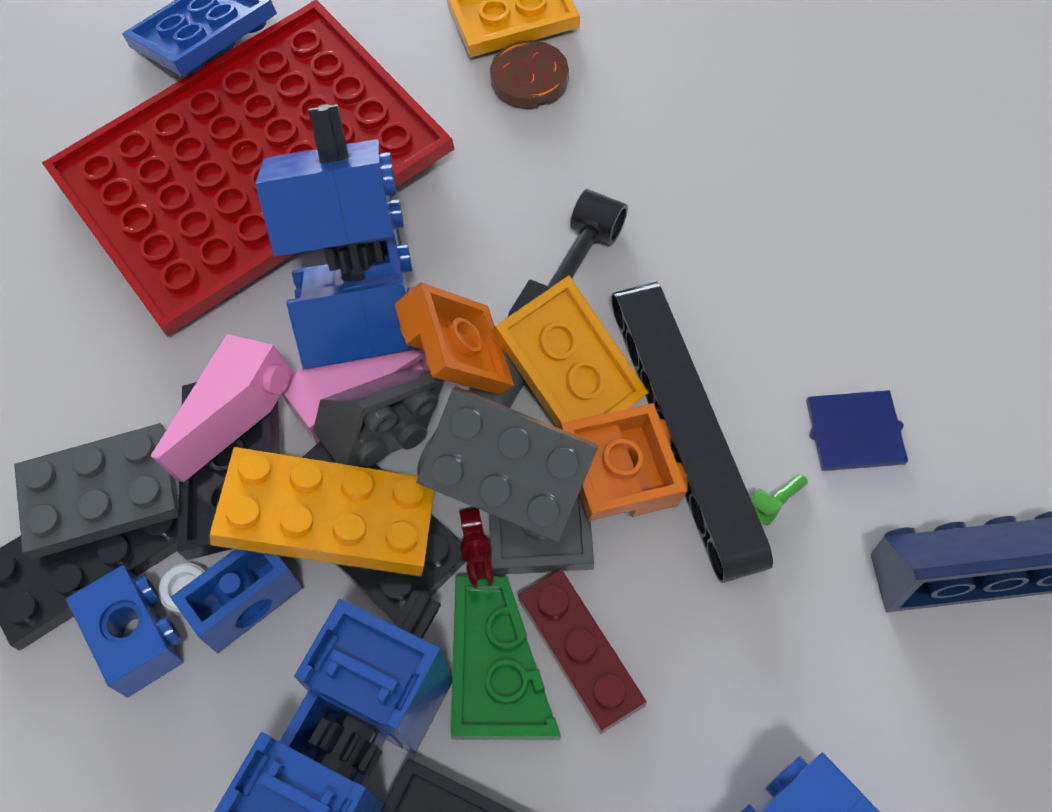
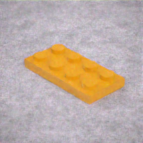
(323, 512)

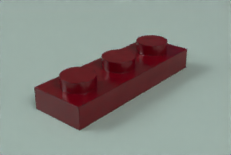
(582, 651)

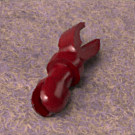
(475, 548)

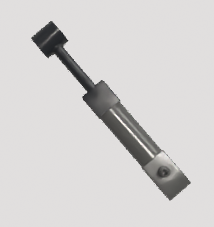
(596, 219)

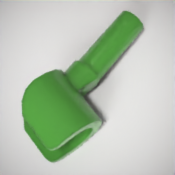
(768, 506)

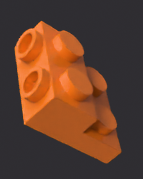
(454, 338)
(632, 464)

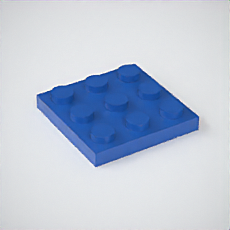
(195, 30)

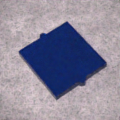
(856, 430)

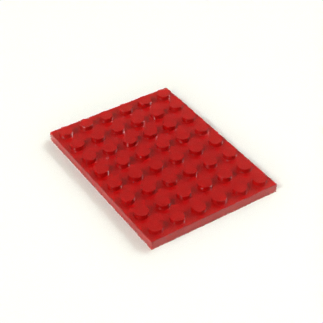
(178, 174)

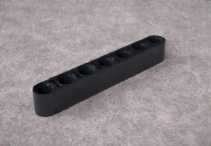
(714, 485)

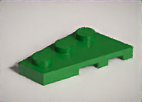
(494, 672)

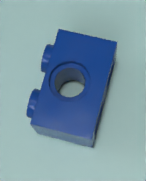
(235, 596)
(102, 615)

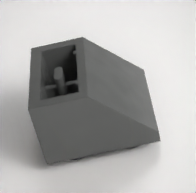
(377, 417)

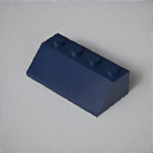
(964, 563)

